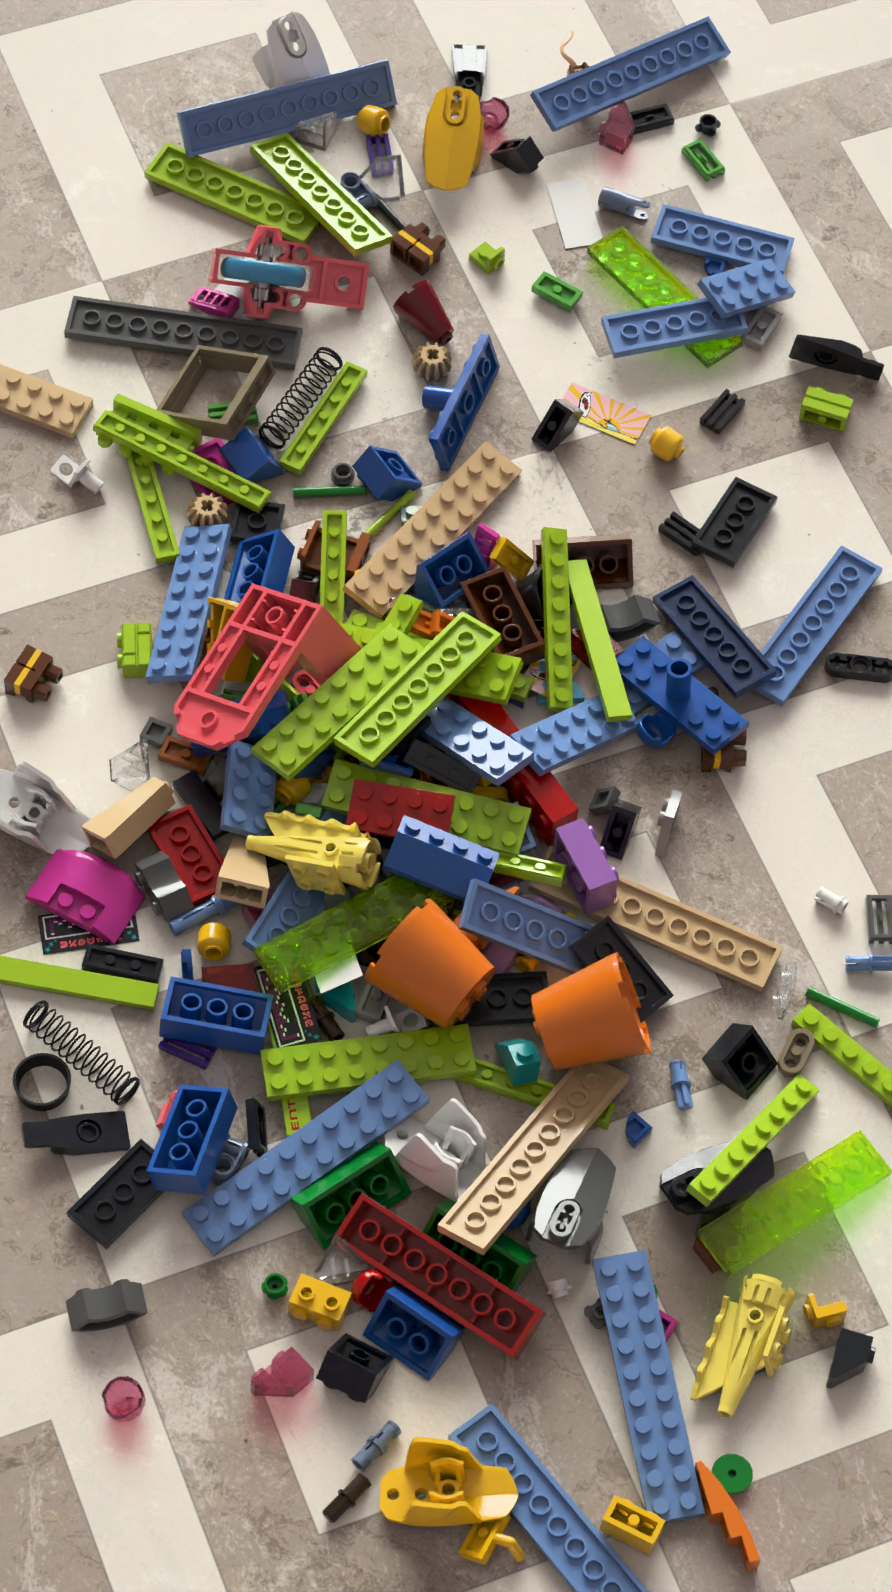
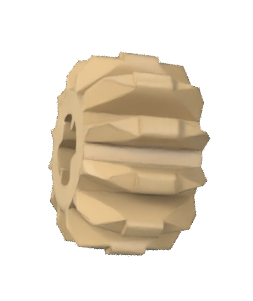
(432, 361)
(207, 510)

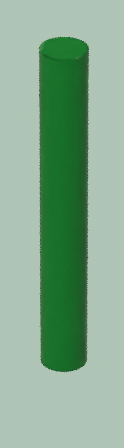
(329, 491)
(842, 1007)

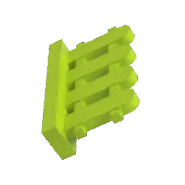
(155, 422)

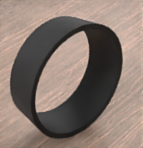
(37, 1060)

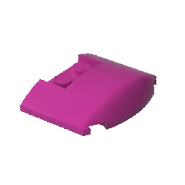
(87, 893)

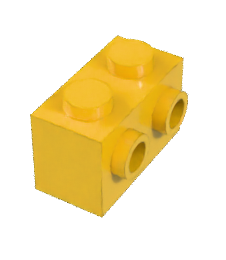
(319, 1302)
(632, 1525)

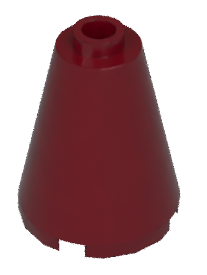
(425, 312)

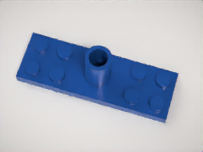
(460, 403)
(679, 695)

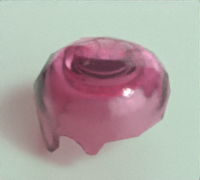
(495, 114)
(123, 1398)

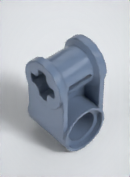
(358, 189)
(231, 1158)

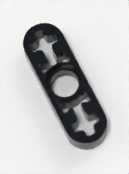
(851, 673)

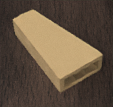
(129, 817)
(243, 875)

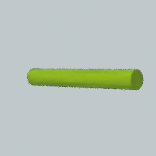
(390, 513)

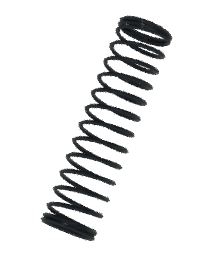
(279, 435)
(40, 1019)

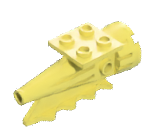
(320, 852)
(744, 1341)

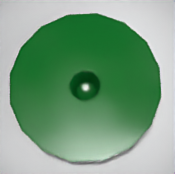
(733, 1473)

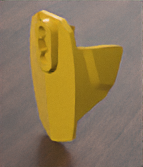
(452, 145)
(454, 1485)

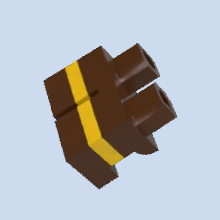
(416, 248)
(31, 673)
(726, 756)

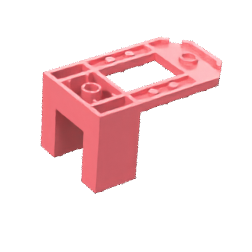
(281, 634)

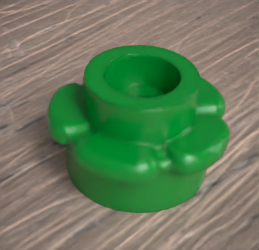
(275, 1279)

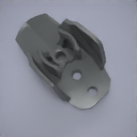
(581, 1189)

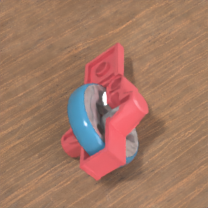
(263, 272)

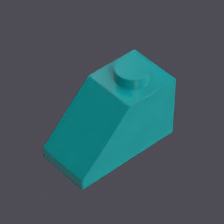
(340, 1000)
(519, 1060)

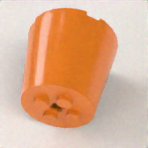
(431, 967)
(591, 1016)

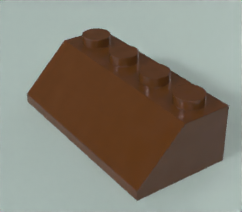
(607, 557)
(503, 609)

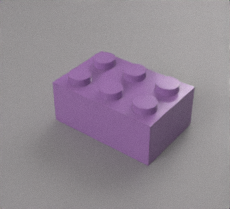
(588, 867)

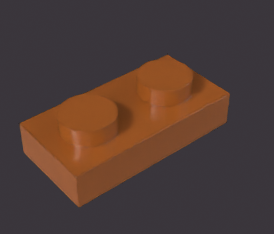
(180, 754)

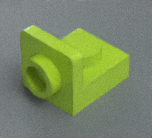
(487, 257)

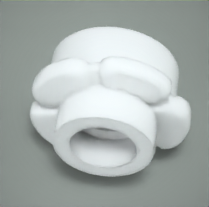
(558, 1288)

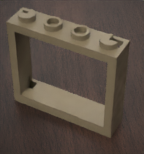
(260, 374)

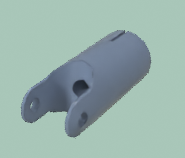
(622, 203)

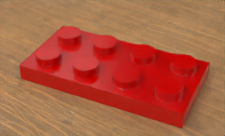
(382, 806)
(190, 850)

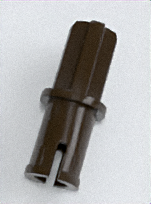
(326, 1019)
(346, 1498)

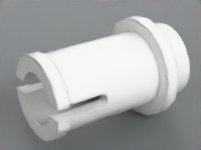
(831, 900)

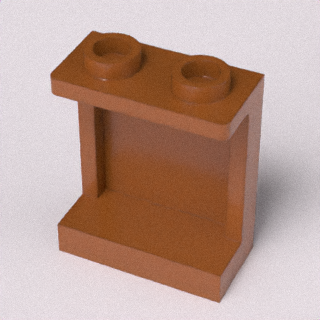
(310, 554)

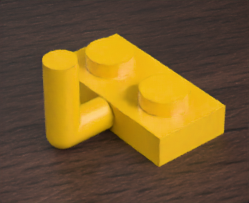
(509, 555)
(483, 1539)

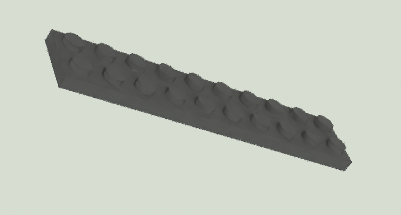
(179, 330)

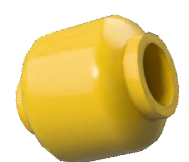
(373, 120)
(666, 444)
(292, 791)
(214, 941)

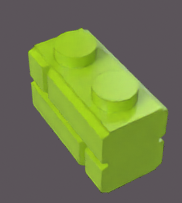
(826, 408)
(136, 649)

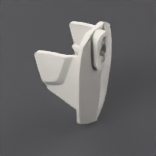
(280, 62)
(44, 813)
(444, 1152)

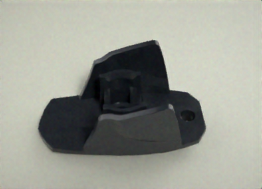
(685, 1170)

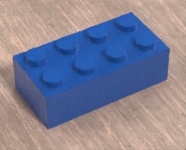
(192, 1139)

